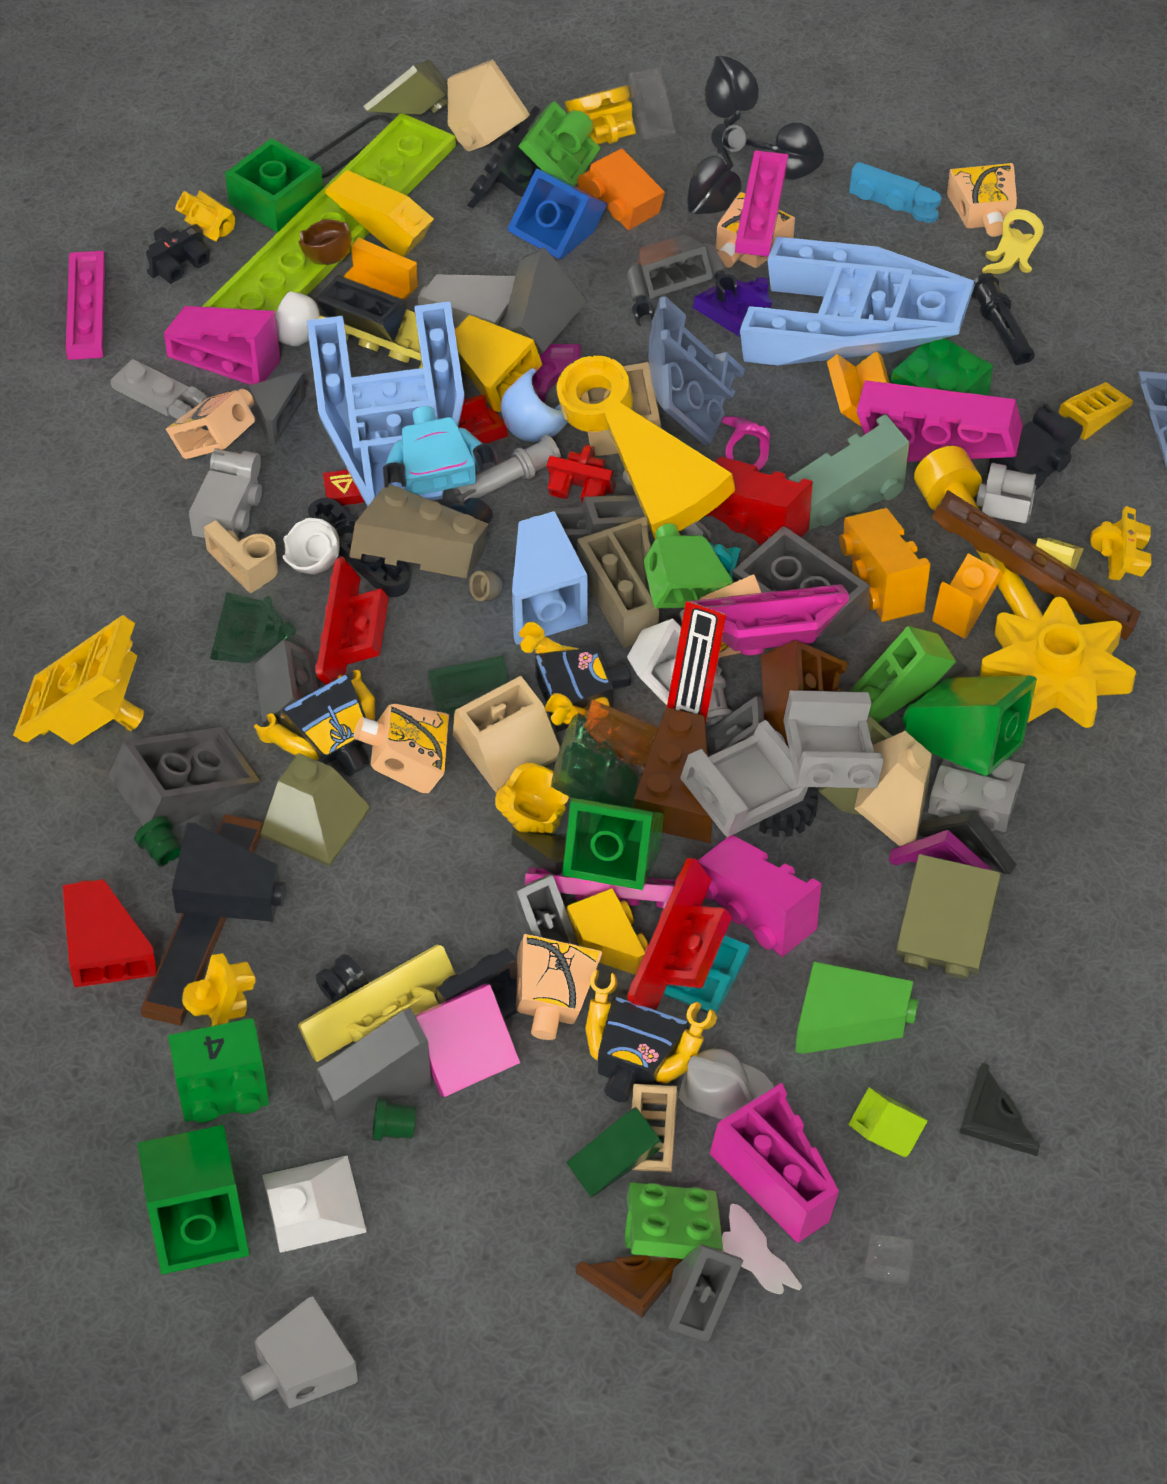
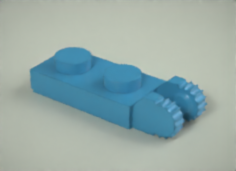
(895, 192)

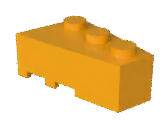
(886, 564)

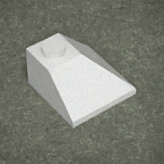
(655, 656)
(314, 1203)

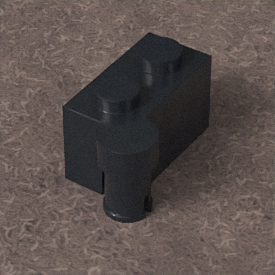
(1043, 445)

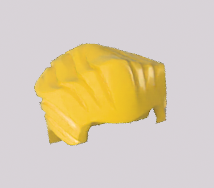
(530, 800)

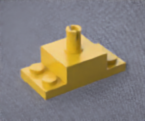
(83, 688)

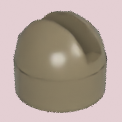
(485, 581)

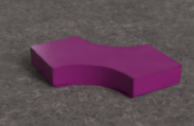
(554, 361)

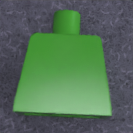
(682, 568)

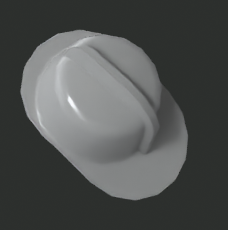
(720, 1083)

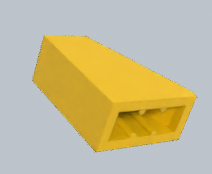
(494, 357)

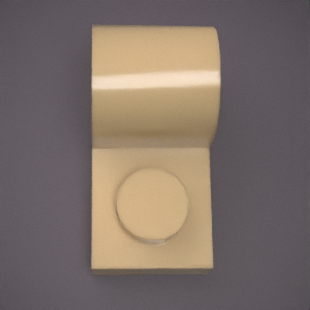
(248, 561)

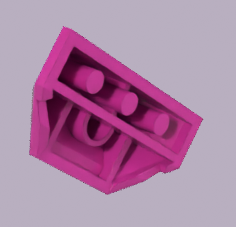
(777, 616)

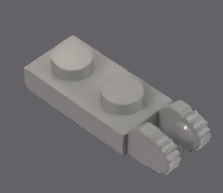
(156, 389)

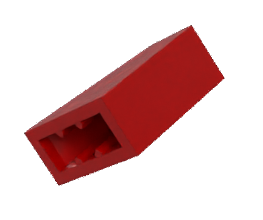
(103, 937)

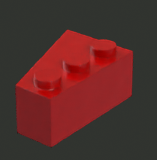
(763, 502)

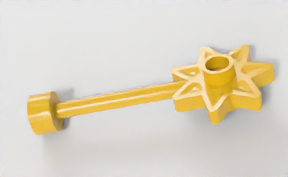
(1066, 658)

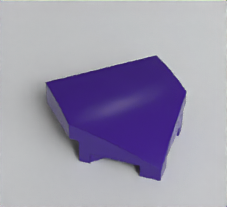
(733, 310)

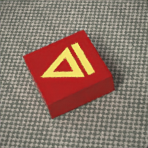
(341, 488)

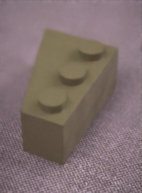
(419, 532)
(619, 579)

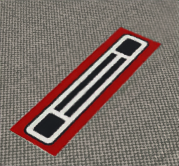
(696, 659)

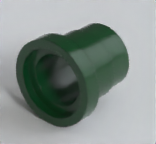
(159, 840)
(393, 1120)

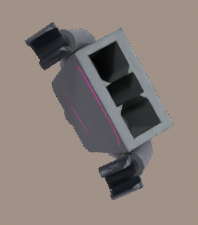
(674, 266)

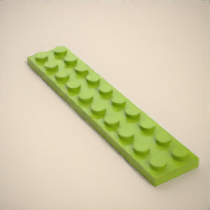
(394, 158)

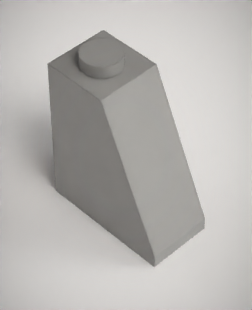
(472, 295)

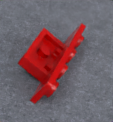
(351, 623)
(682, 941)

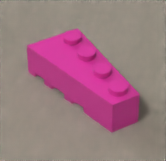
(943, 418)

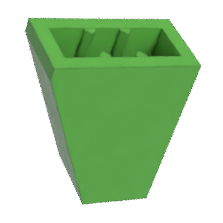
(852, 1008)

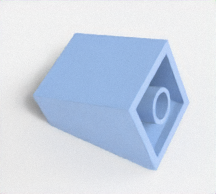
(547, 578)

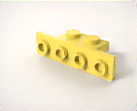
(374, 1004)

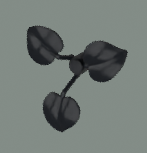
(727, 92)

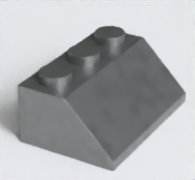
(793, 563)

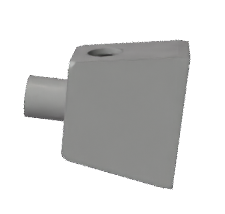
(300, 1358)

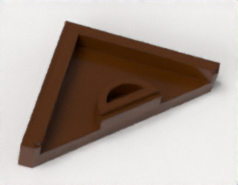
(631, 1280)

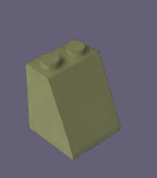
(948, 916)

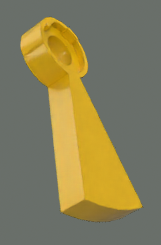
(666, 474)

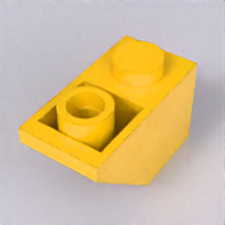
(606, 926)

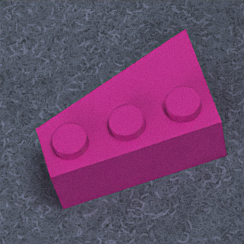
(761, 895)
(776, 1164)

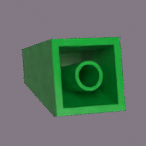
(973, 719)
(611, 843)
(192, 1199)

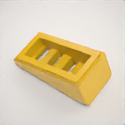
(1094, 418)

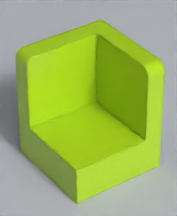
(887, 1122)

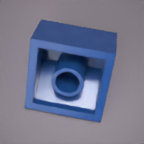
(555, 214)

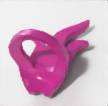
(746, 426)

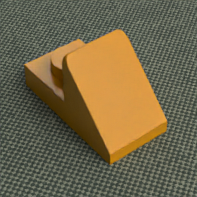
(966, 596)

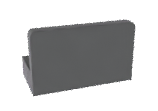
(284, 678)

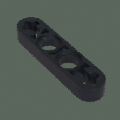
(372, 572)

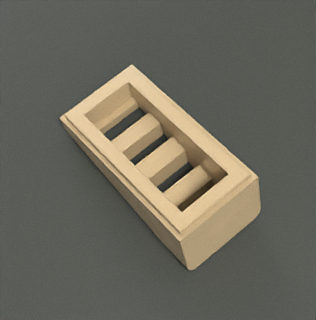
(658, 1096)

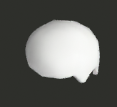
(293, 317)
(311, 546)

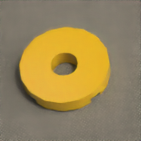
(598, 99)

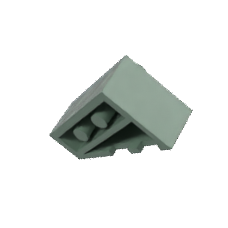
(857, 475)

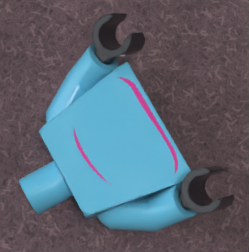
(435, 455)

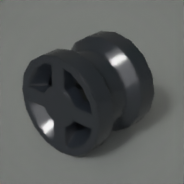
(341, 979)

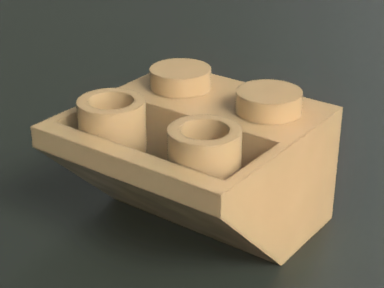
(505, 731)

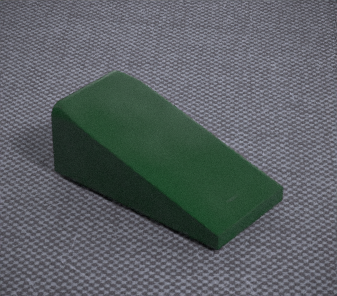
(615, 1152)

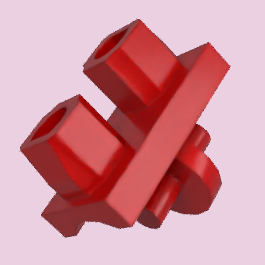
(582, 471)

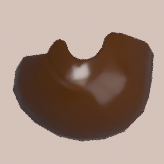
(326, 241)

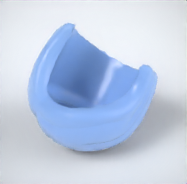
(526, 414)

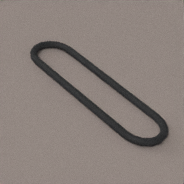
(341, 138)

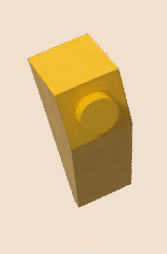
(382, 211)

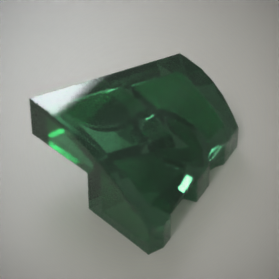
(592, 769)

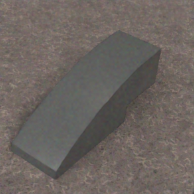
(598, 515)

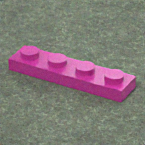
(761, 203)
(85, 305)
(655, 888)

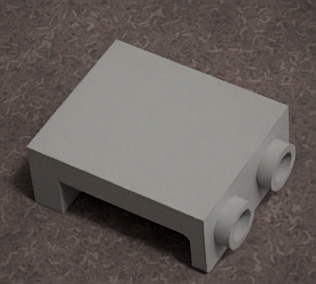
(831, 739)
(744, 780)

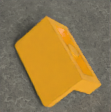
(382, 269)
(850, 379)

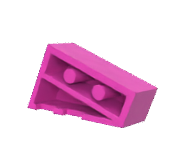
(226, 341)

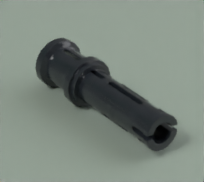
(1018, 347)

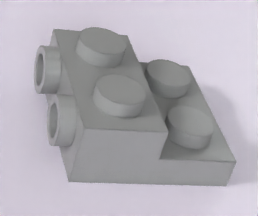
(964, 790)

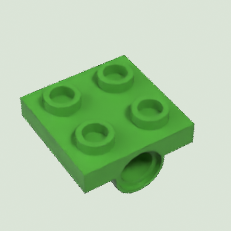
(561, 143)
(671, 1220)

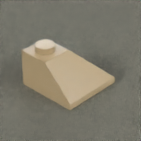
(482, 105)
(901, 790)

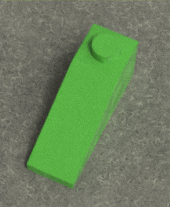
(905, 671)

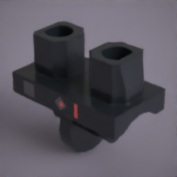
(173, 249)

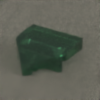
(248, 629)
(465, 682)

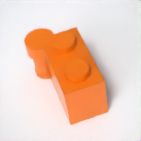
(625, 188)

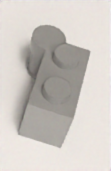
(227, 492)
(1007, 494)

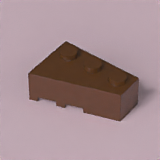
(796, 669)
(660, 783)

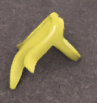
(1014, 244)

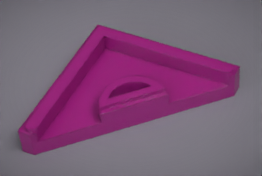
(941, 846)

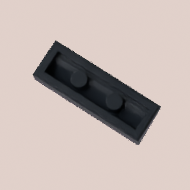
(363, 307)

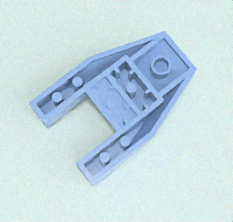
(868, 305)
(369, 411)

